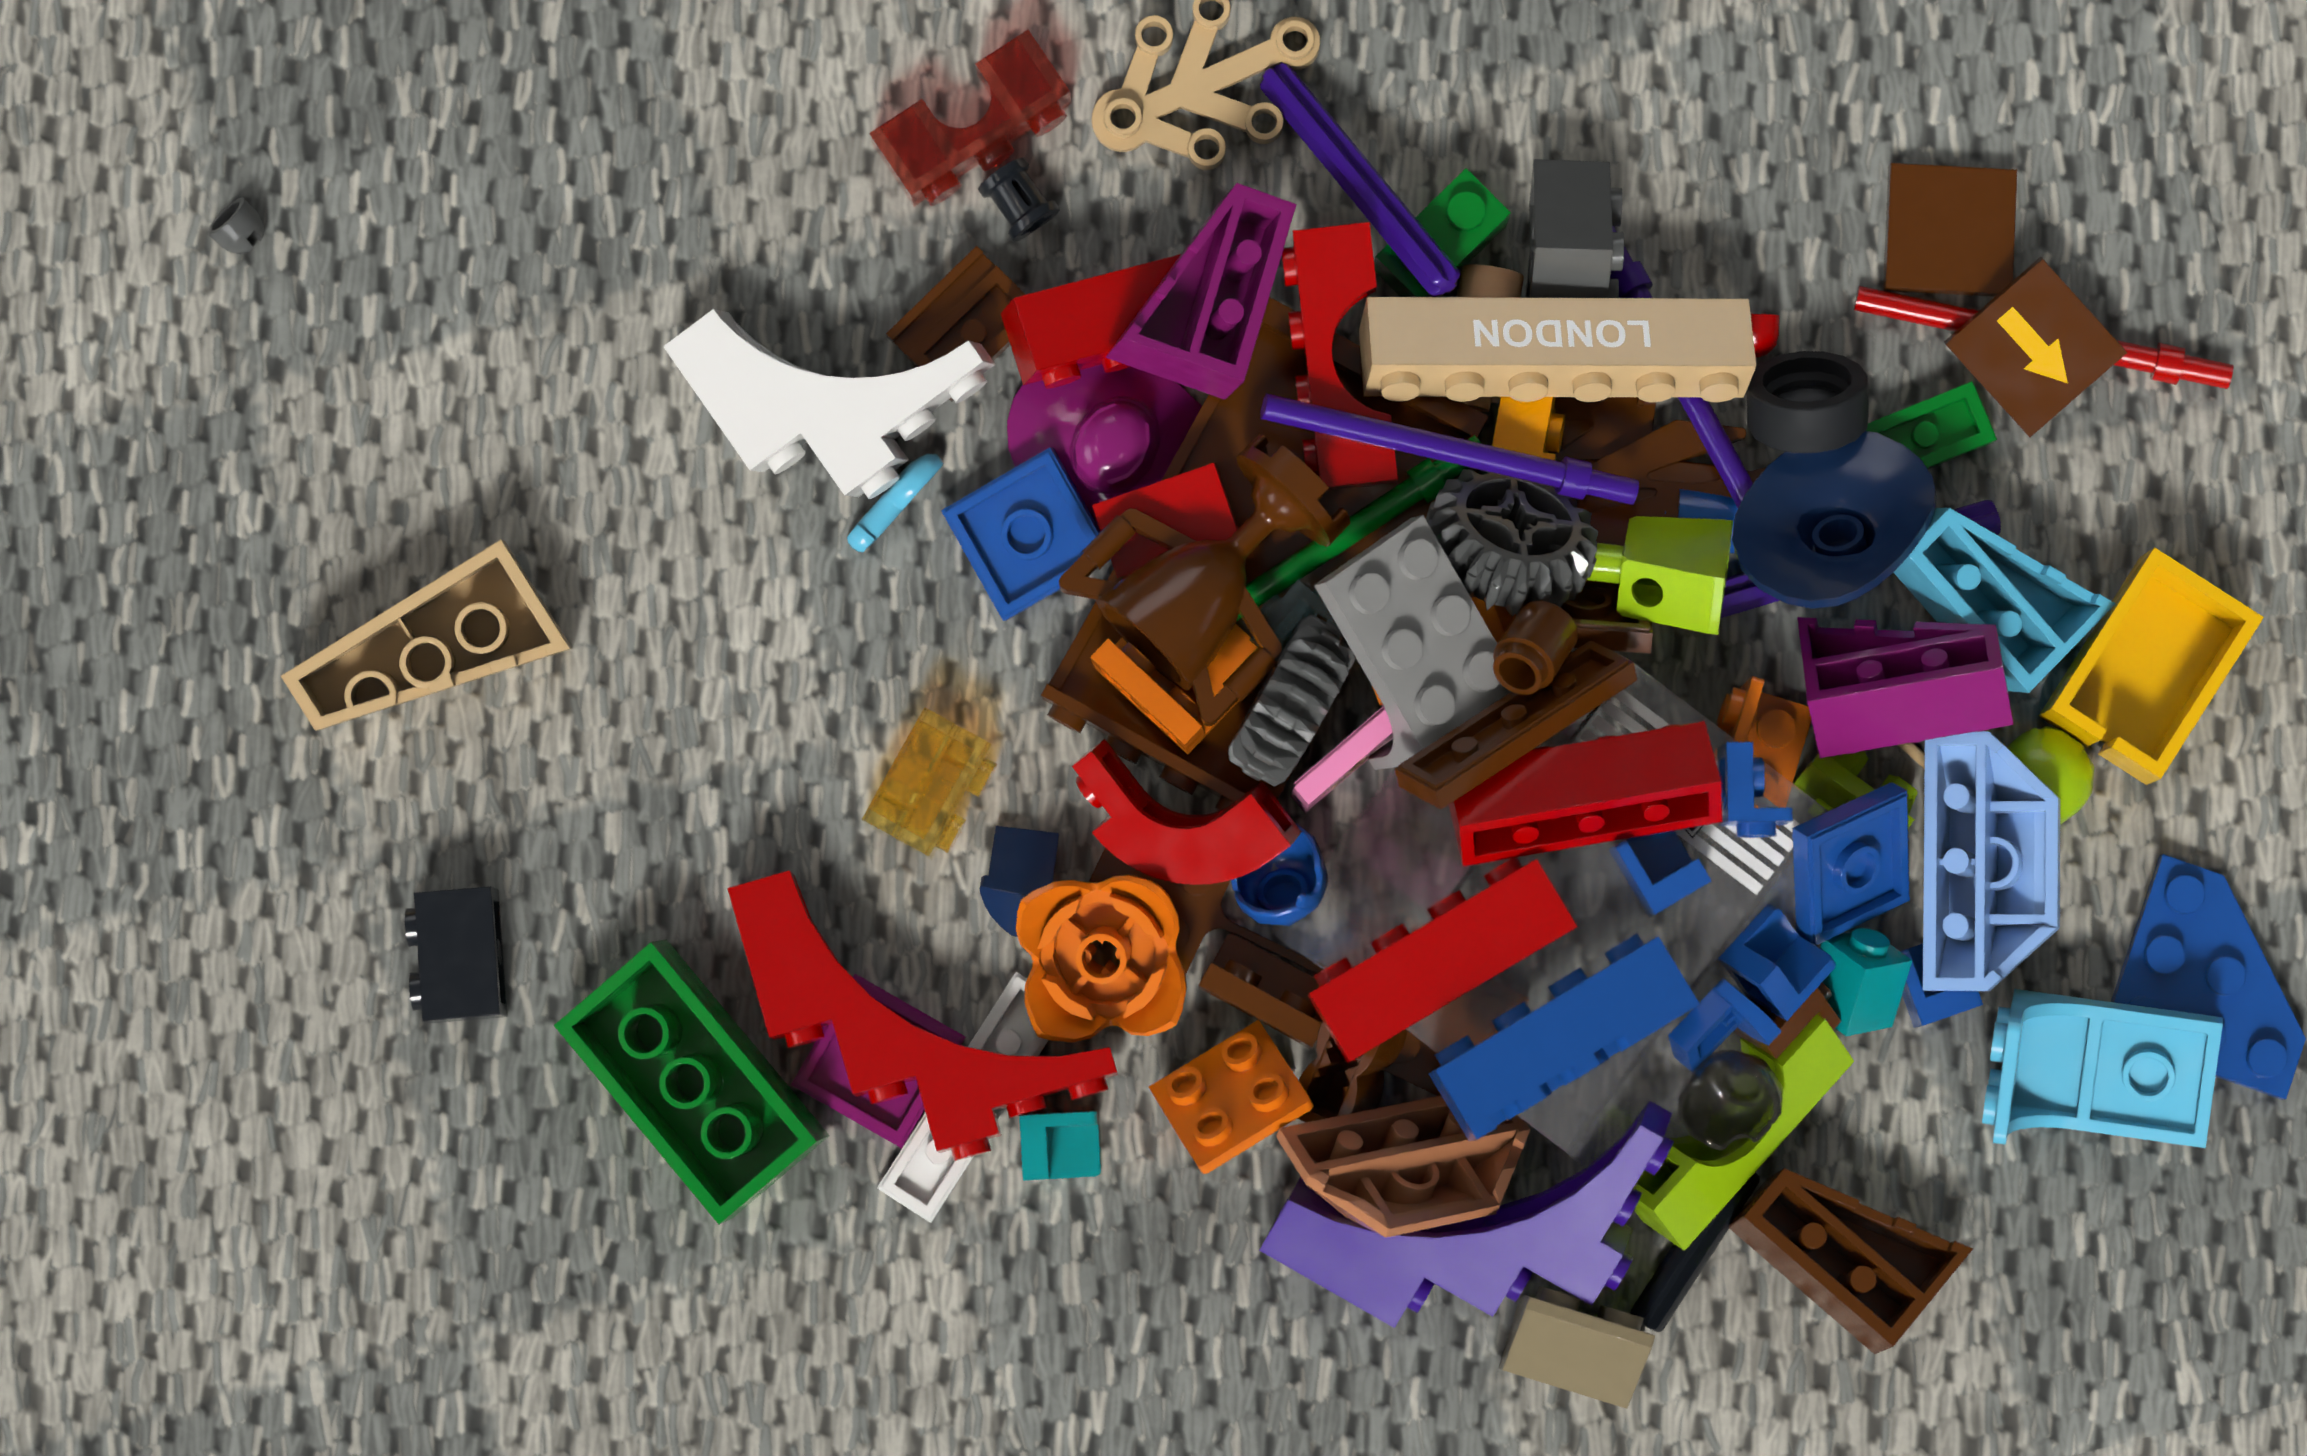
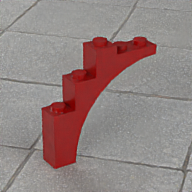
(960, 1086)

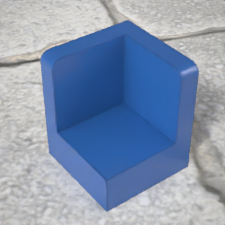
(1659, 869)
(1776, 963)
(1931, 1006)

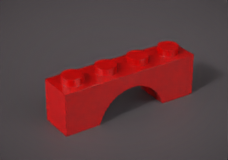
(1332, 275)

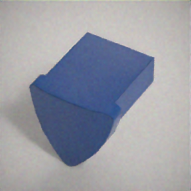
(1715, 1021)

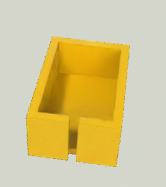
(2151, 666)

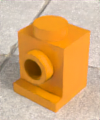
(1529, 427)

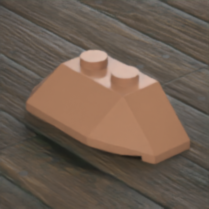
(1405, 1165)

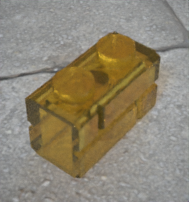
(930, 785)

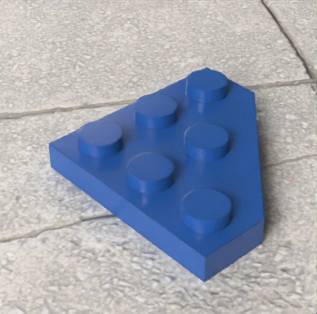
(2203, 959)

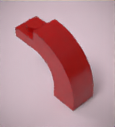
(1176, 844)

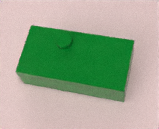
(691, 1080)

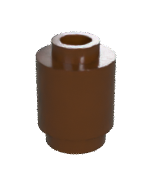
(1534, 647)

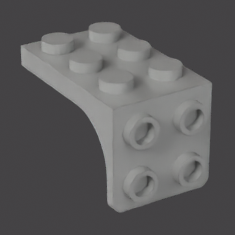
(1414, 637)

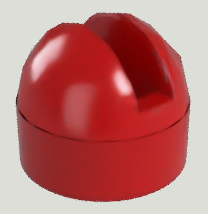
(1765, 332)

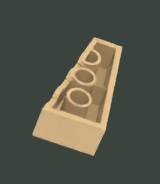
(442, 636)

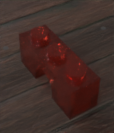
(932, 156)

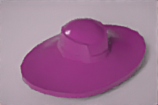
(1105, 427)

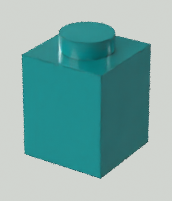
(1865, 980)

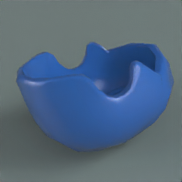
(1289, 891)

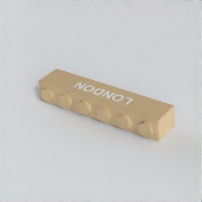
(1556, 348)

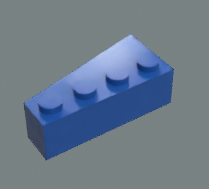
(1563, 1037)

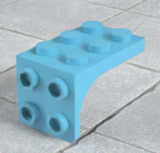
(2102, 1069)

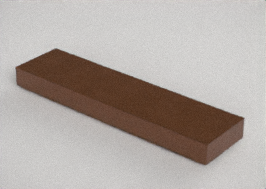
(1514, 726)

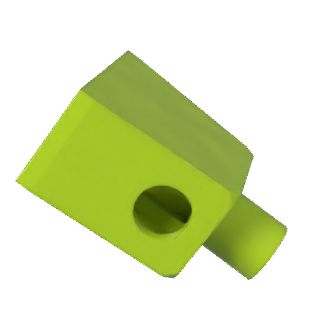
(1669, 571)

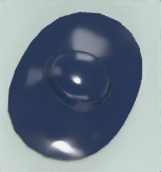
(1833, 521)

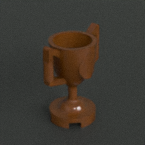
(1191, 595)

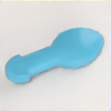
(894, 501)

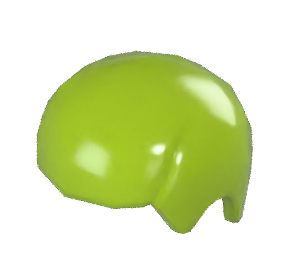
(2059, 763)

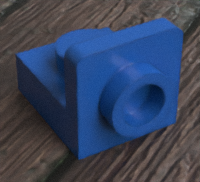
(1741, 782)

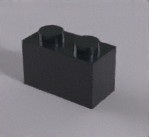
(457, 955)

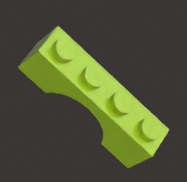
(1701, 1180)

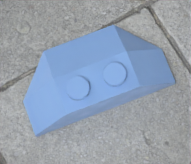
(1985, 862)

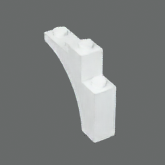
(848, 422)

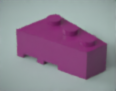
(1213, 298)
(1900, 685)

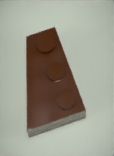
(1846, 1257)

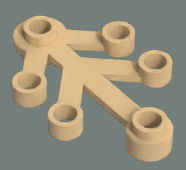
(1197, 87)

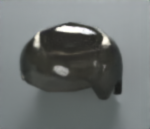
(1730, 1099)

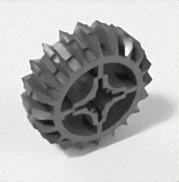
(1513, 539)
(1292, 701)

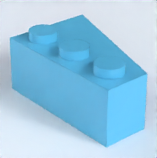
(1980, 578)

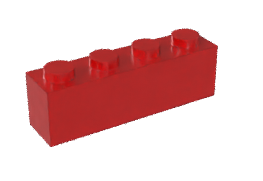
(1591, 794)
(1440, 960)

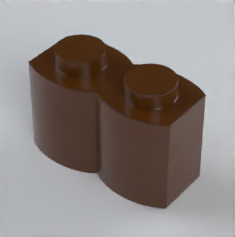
(1346, 1087)

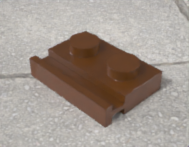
(958, 310)

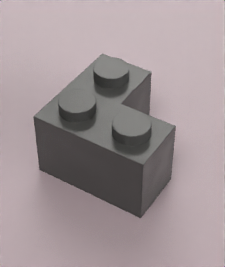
(1572, 230)

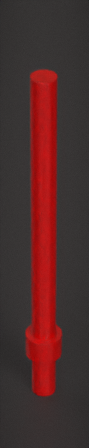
(2165, 363)

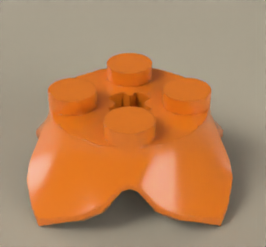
(1075, 996)

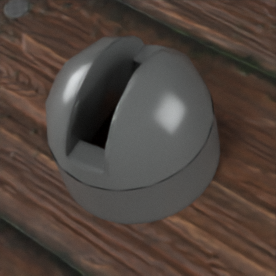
(235, 225)

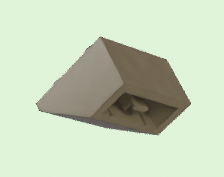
(1576, 1350)

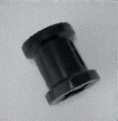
(1018, 199)

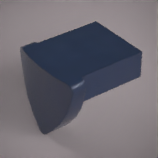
(1018, 865)

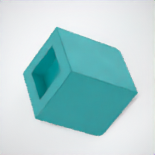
(1060, 1145)

